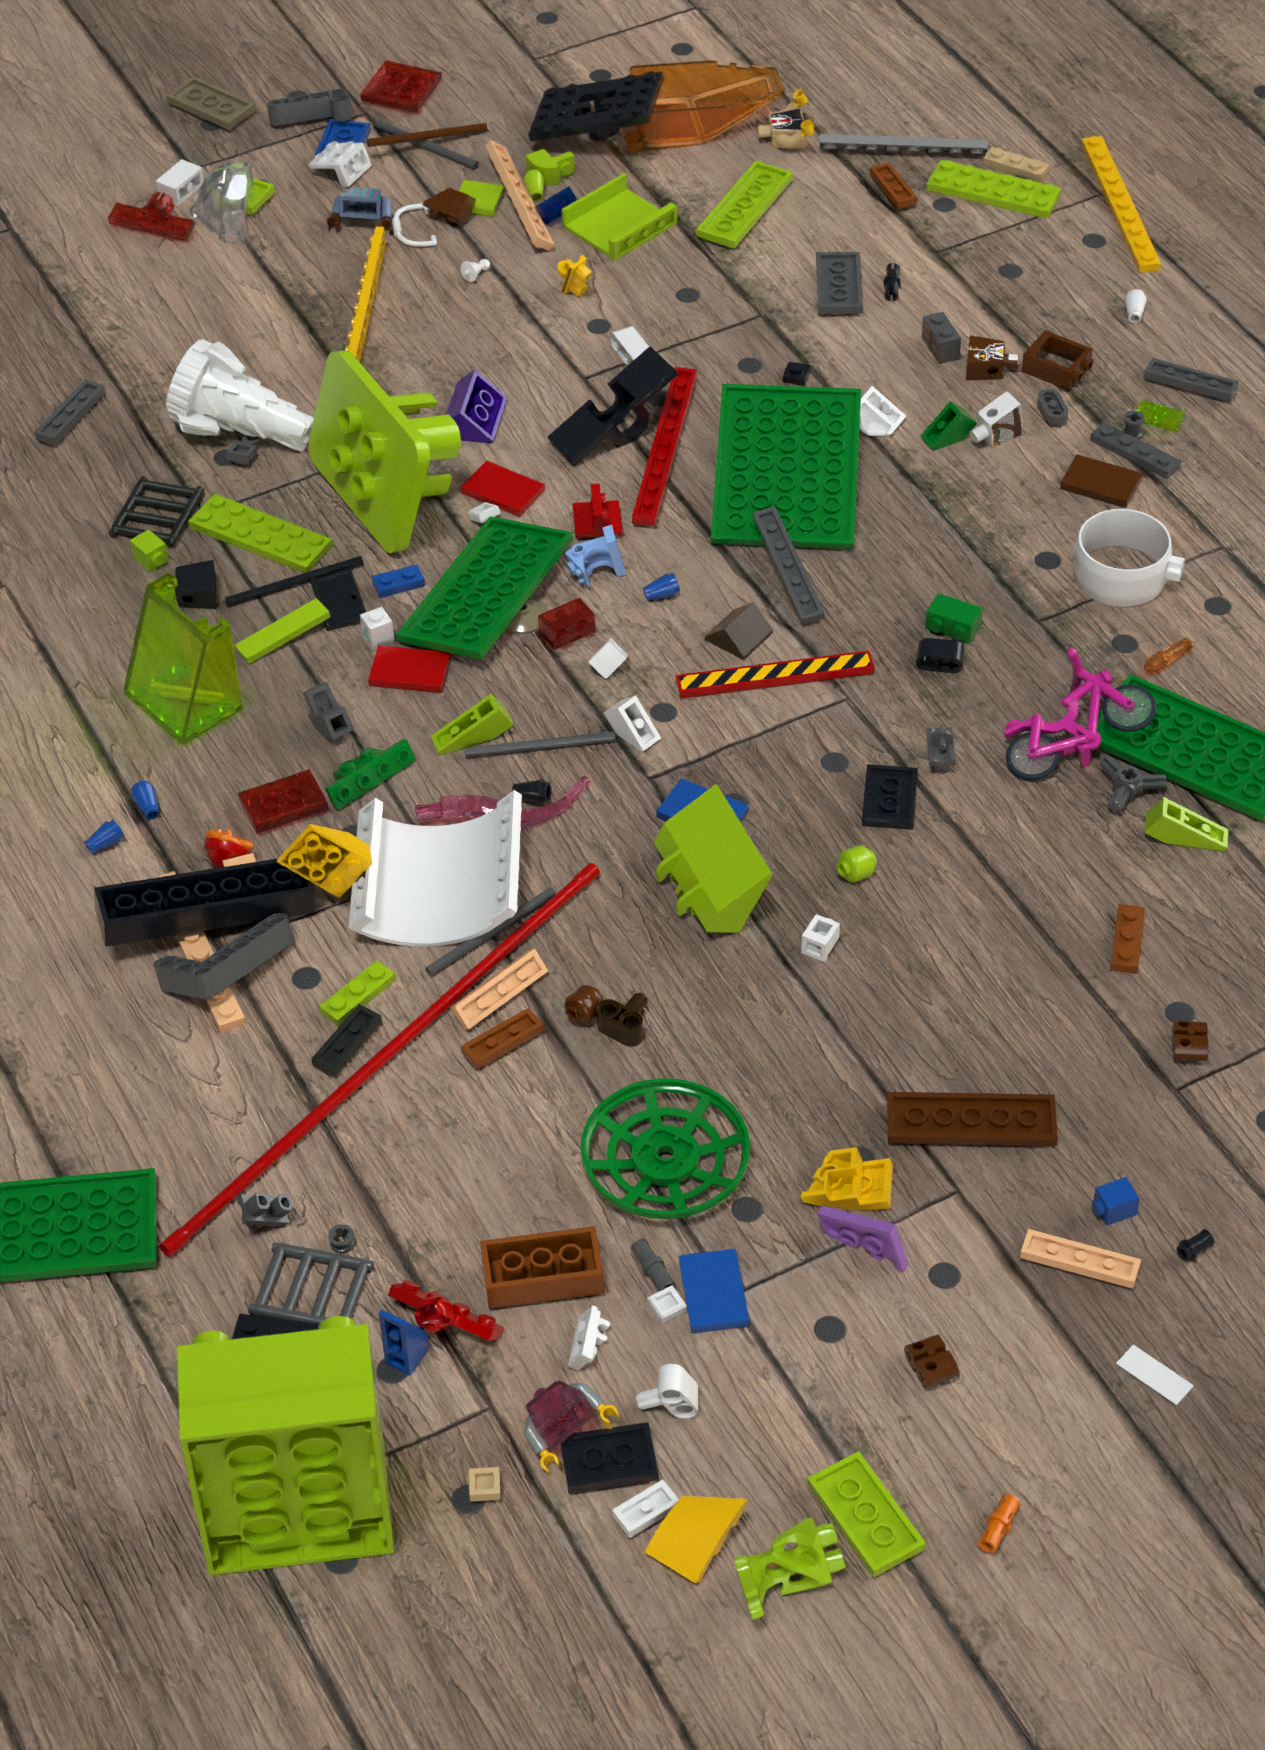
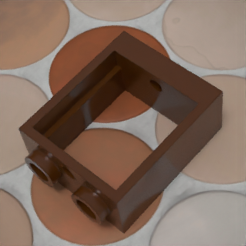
(1054, 373)

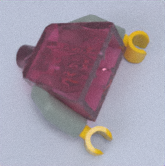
(558, 1413)

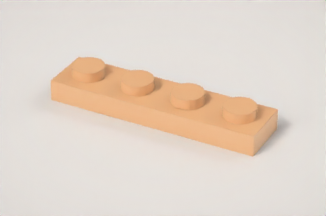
(499, 989)
(1080, 1258)

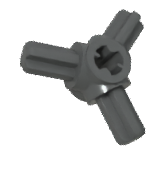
(1128, 782)

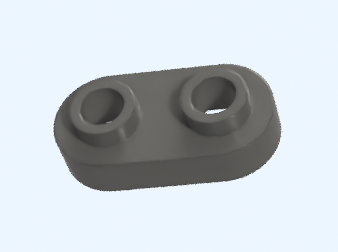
(1052, 406)

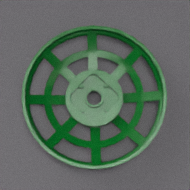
(663, 1139)

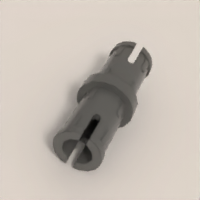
(652, 1264)

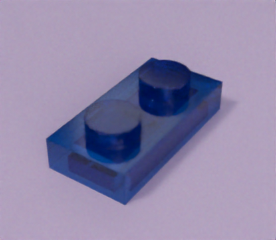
(552, 207)

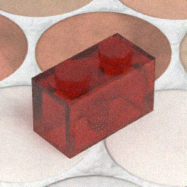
(566, 623)

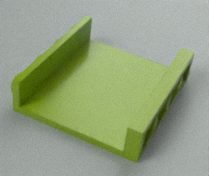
(616, 218)

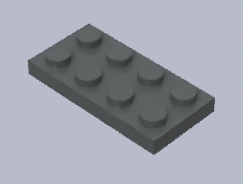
(839, 283)

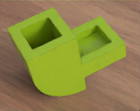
(551, 167)

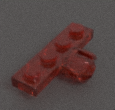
(153, 218)

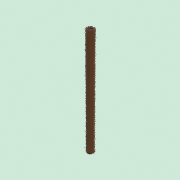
(423, 135)

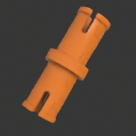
(999, 1523)

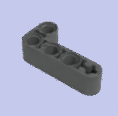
(310, 107)

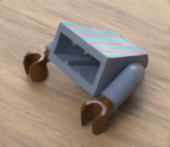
(361, 204)

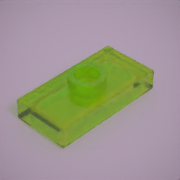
(1161, 416)

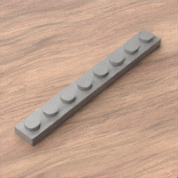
(894, 143)

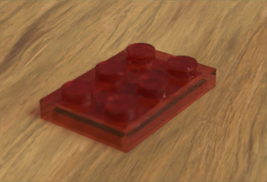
(283, 801)

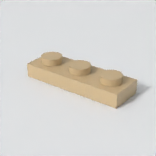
(1016, 164)

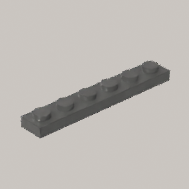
(788, 565)

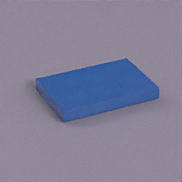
(343, 132)
(685, 793)
(713, 1290)

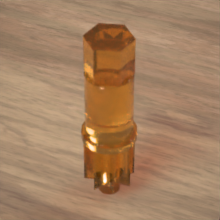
(1166, 656)

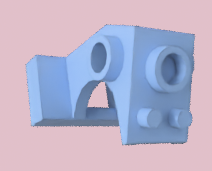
(582, 562)

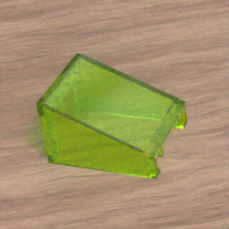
(181, 668)

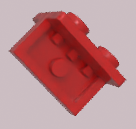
(594, 515)

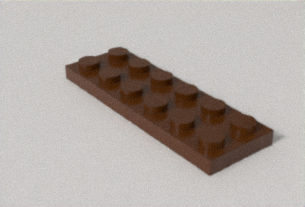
(971, 1118)

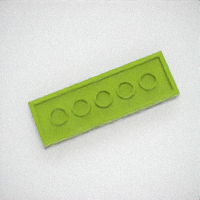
(994, 188)
(744, 204)
(260, 533)

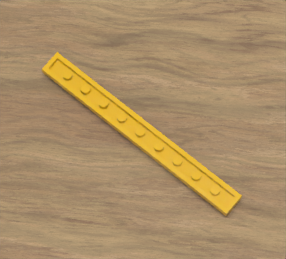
(1121, 204)
(366, 294)

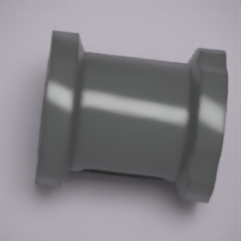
(1133, 422)

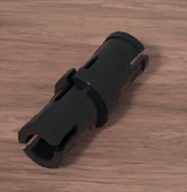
(892, 282)

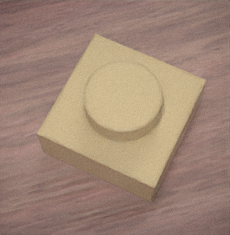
(484, 1484)

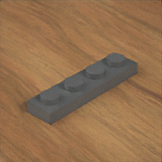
(1191, 379)
(69, 412)
(1135, 450)

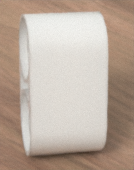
(675, 1391)

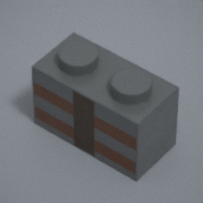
(941, 337)

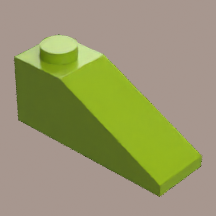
(474, 726)
(1183, 827)

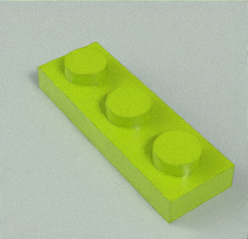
(357, 991)

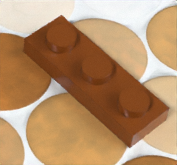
(893, 185)
(1127, 938)
(502, 1038)

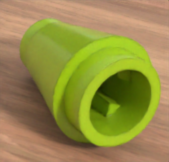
(535, 184)

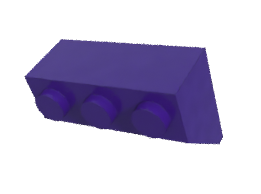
(477, 408)

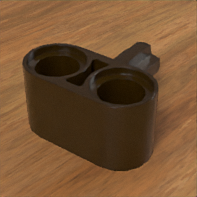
(622, 1021)

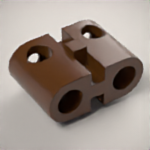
(1190, 1040)
(931, 1360)

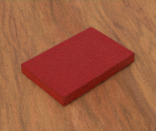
(503, 488)
(409, 668)

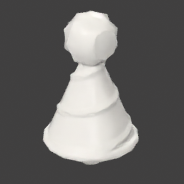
(471, 270)

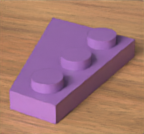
(874, 1235)

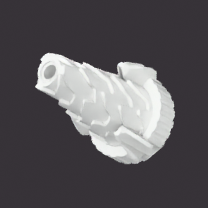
(216, 393)

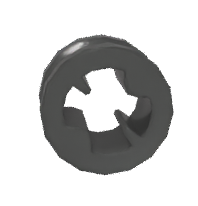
(344, 1231)

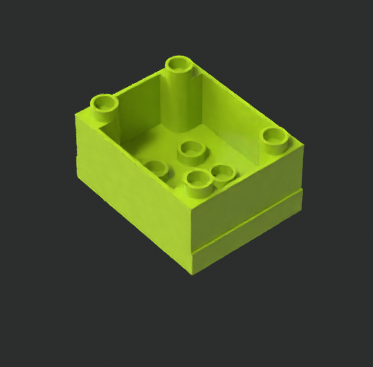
(284, 1447)

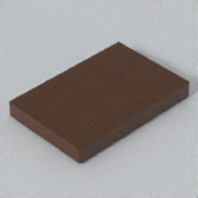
(1101, 480)

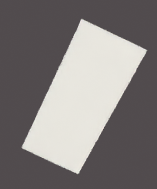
(1155, 1374)

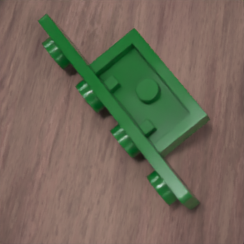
(368, 771)

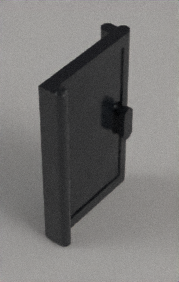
(337, 595)

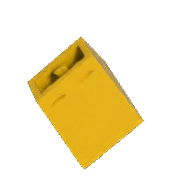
(327, 858)

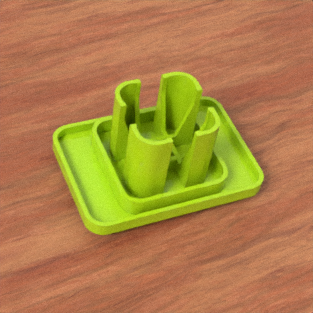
(376, 452)

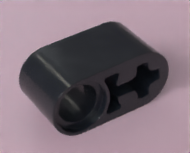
(940, 655)

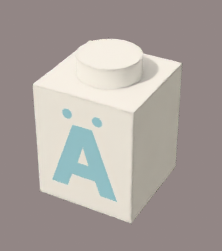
(377, 628)

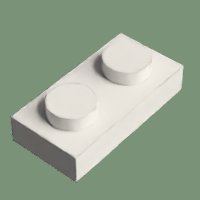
(645, 1508)

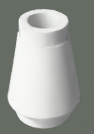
(1135, 304)

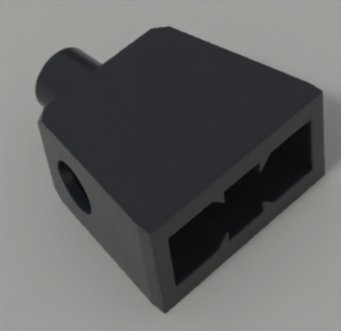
(196, 585)

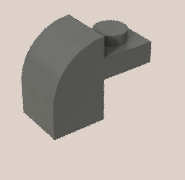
(326, 716)

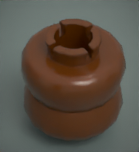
(582, 1004)

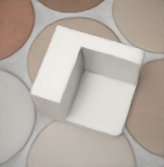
(608, 658)

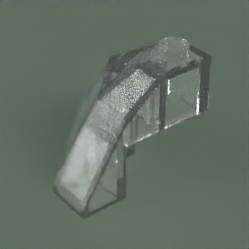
(223, 201)

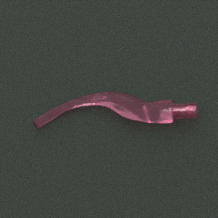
(475, 806)

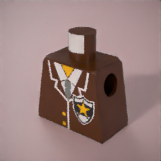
(987, 359)

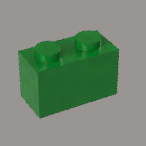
(953, 618)

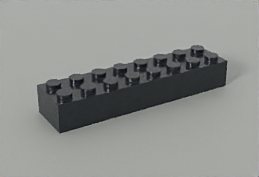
(200, 901)

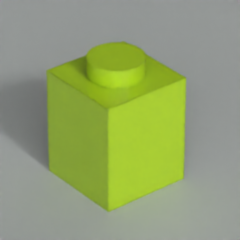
(149, 550)

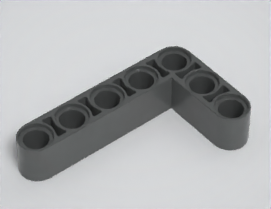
(227, 964)

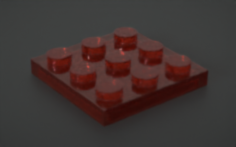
(401, 86)

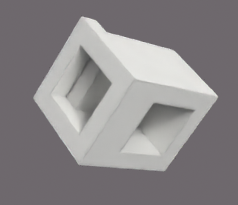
(820, 937)

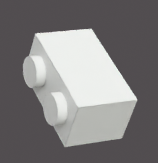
(180, 181)

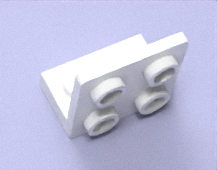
(347, 159)

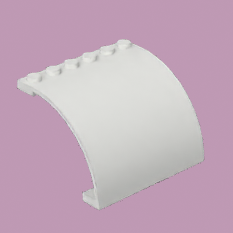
(437, 879)

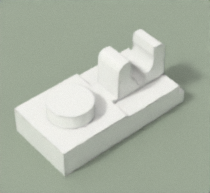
(586, 1337)

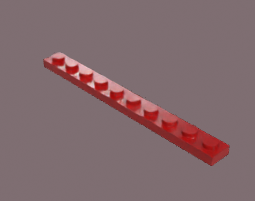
(664, 447)

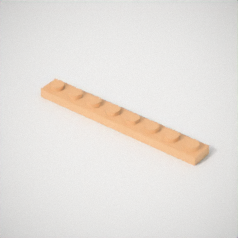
(519, 195)
(224, 1005)

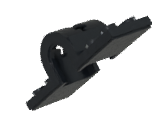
(632, 390)

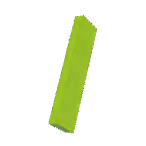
(282, 631)

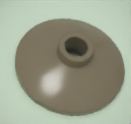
(527, 618)

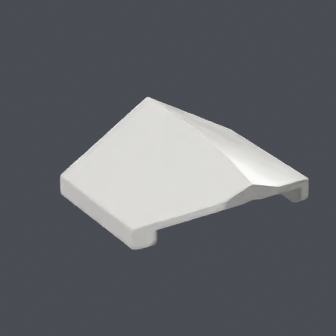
(878, 414)

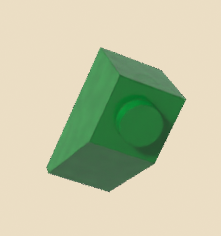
(949, 427)

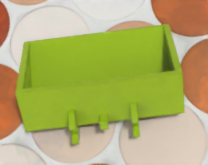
(712, 862)

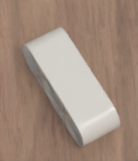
(627, 344)

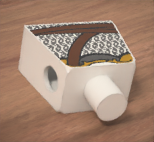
(999, 421)

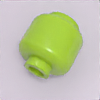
(856, 863)

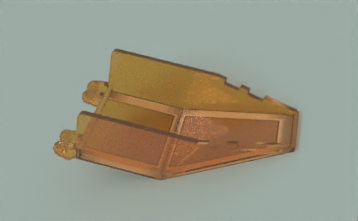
(702, 102)

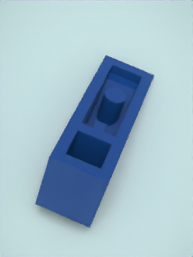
(402, 1343)

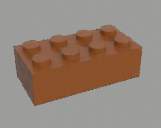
(542, 1267)

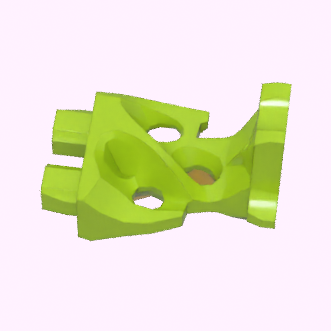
(777, 1564)

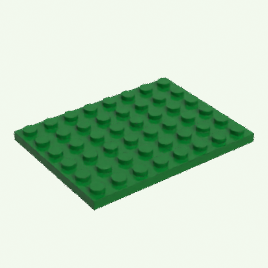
(789, 453)

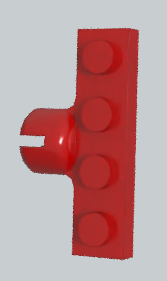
(438, 1313)

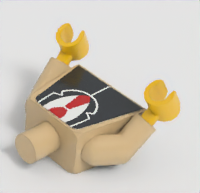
(787, 126)

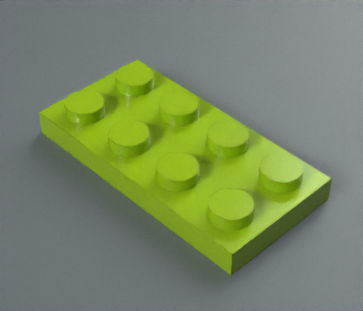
(866, 1514)

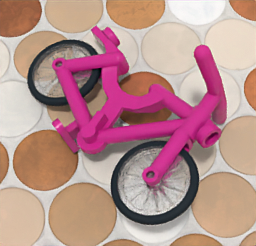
(1124, 708)

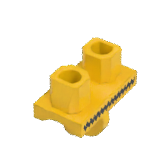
(574, 276)

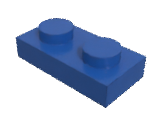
(398, 581)

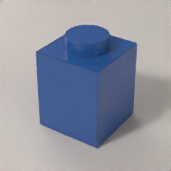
(1115, 1201)

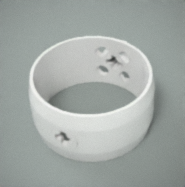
(1124, 586)

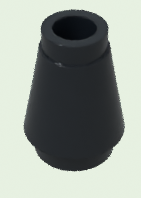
(534, 791)

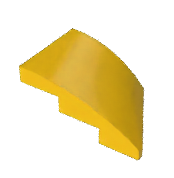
(851, 1183)
(694, 1533)

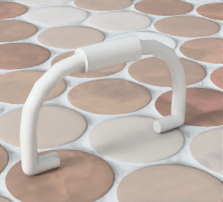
(398, 230)

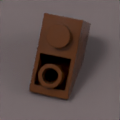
(451, 203)

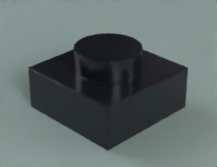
(796, 373)

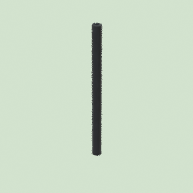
(292, 581)

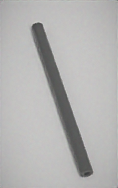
(429, 145)
(540, 744)
(470, 944)

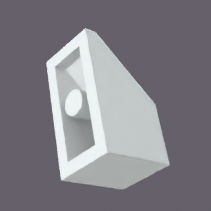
(632, 723)

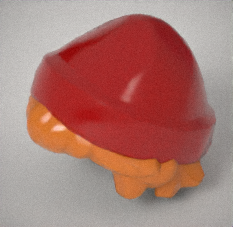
(225, 846)

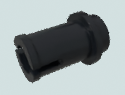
(1192, 1247)

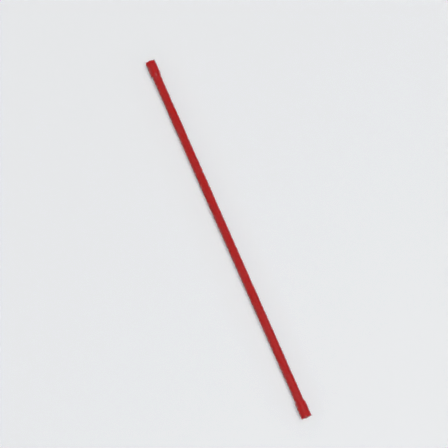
(182, 1235)

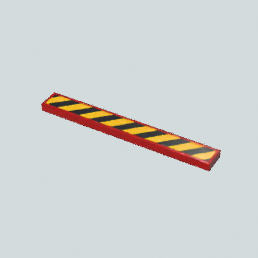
(774, 674)

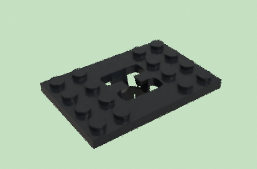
(616, 103)

